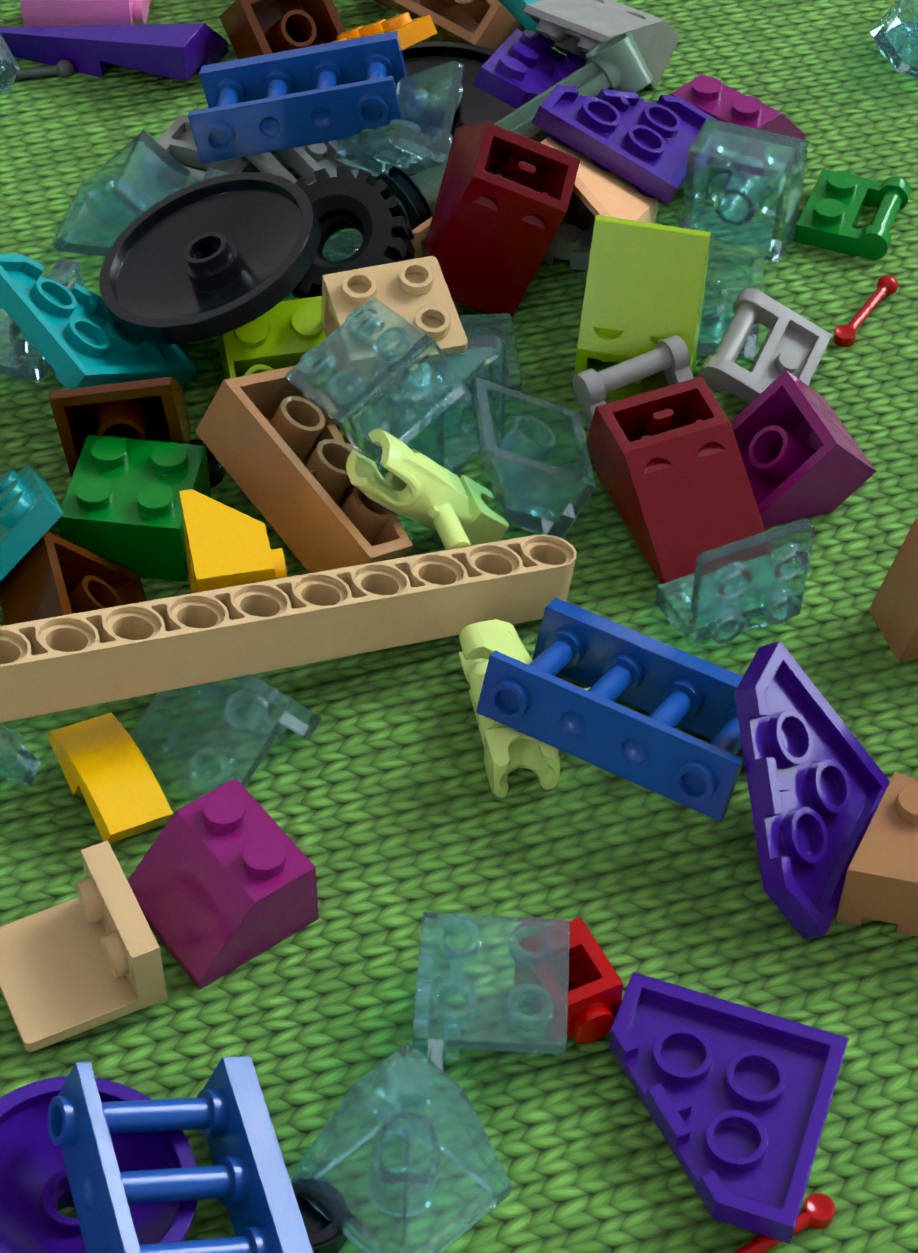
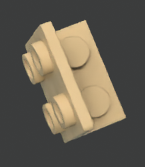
(408, 287)
(81, 958)

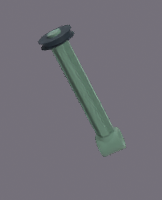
(610, 65)

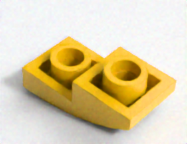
(112, 776)

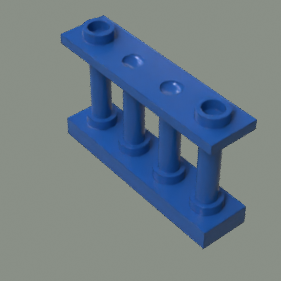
(298, 97)
(613, 737)
(245, 1176)

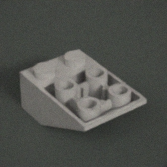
(584, 24)

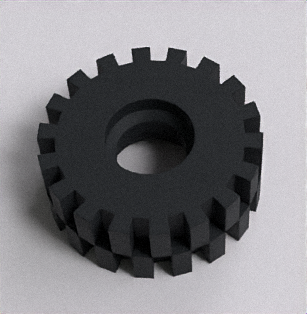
(359, 205)

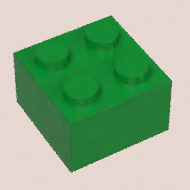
(129, 504)

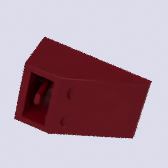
(497, 214)
(674, 474)

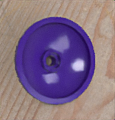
(37, 1183)

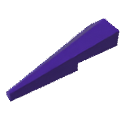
(93, 50)

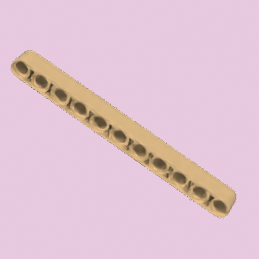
(275, 624)

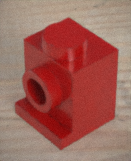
(592, 987)

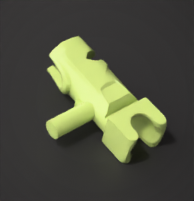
(427, 493)
(503, 746)

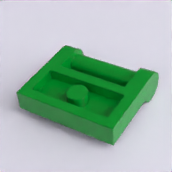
(836, 208)

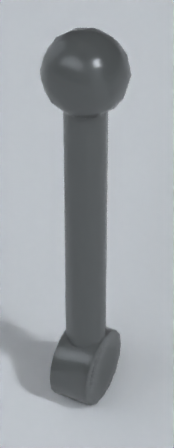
(63, 69)

